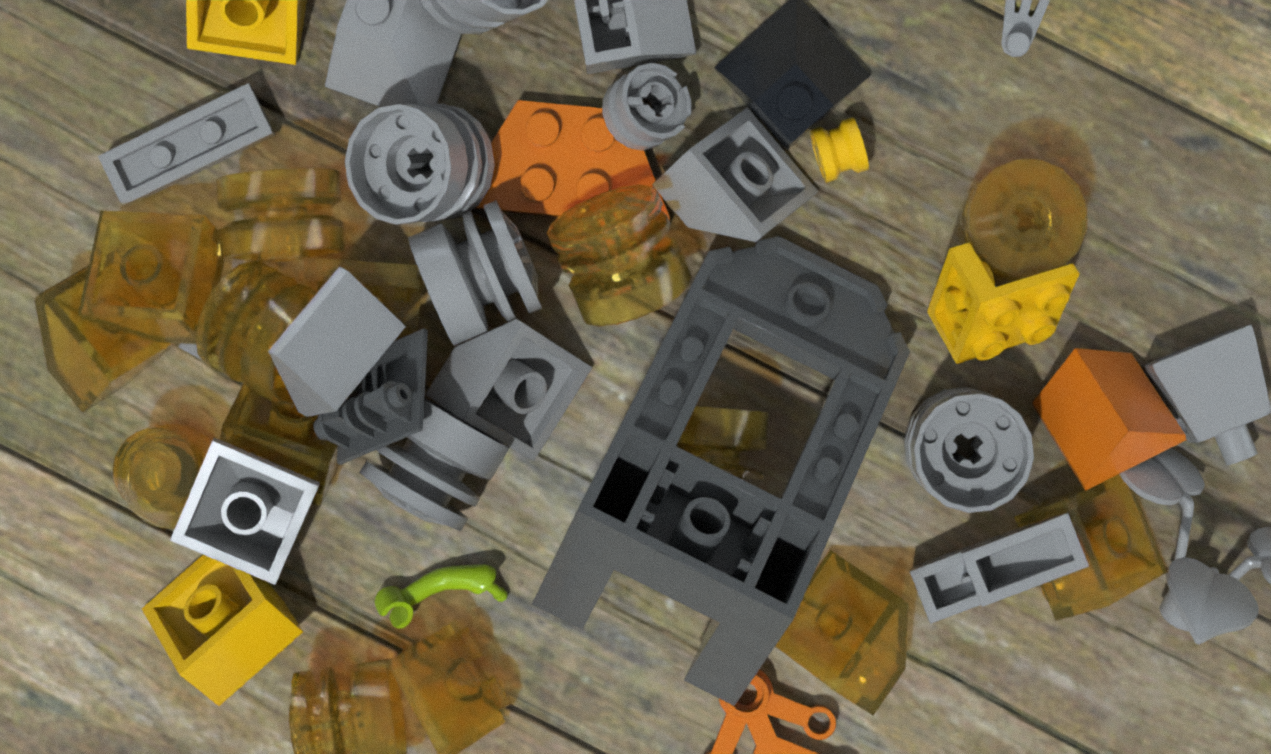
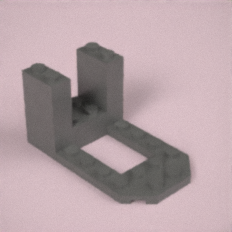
(700, 528)

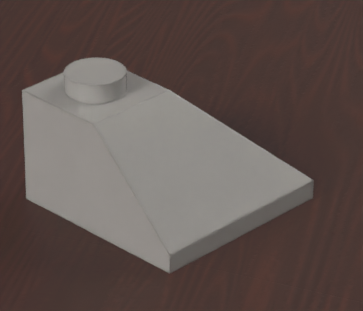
(390, 53)
(735, 182)
(510, 385)
(244, 511)

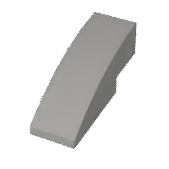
(998, 567)

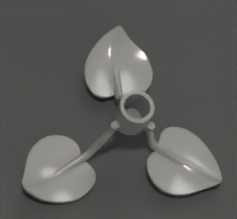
(1198, 595)

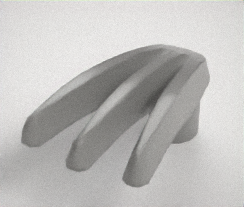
(1019, 27)

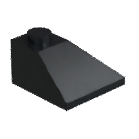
(792, 72)

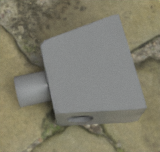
(1215, 390)

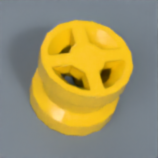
(839, 149)

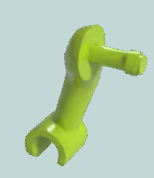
(474, 578)

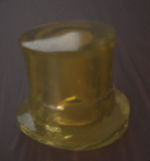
(158, 471)

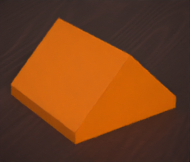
(1105, 415)

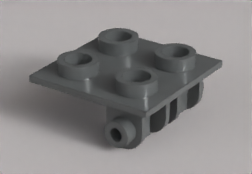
(383, 405)

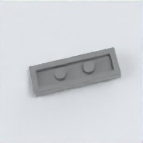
(186, 145)

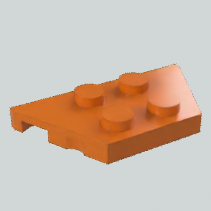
(557, 158)

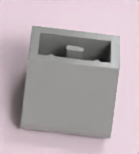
(633, 32)

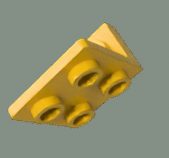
(986, 319)

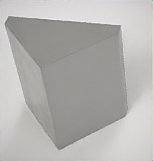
(333, 344)

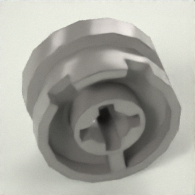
(638, 124)

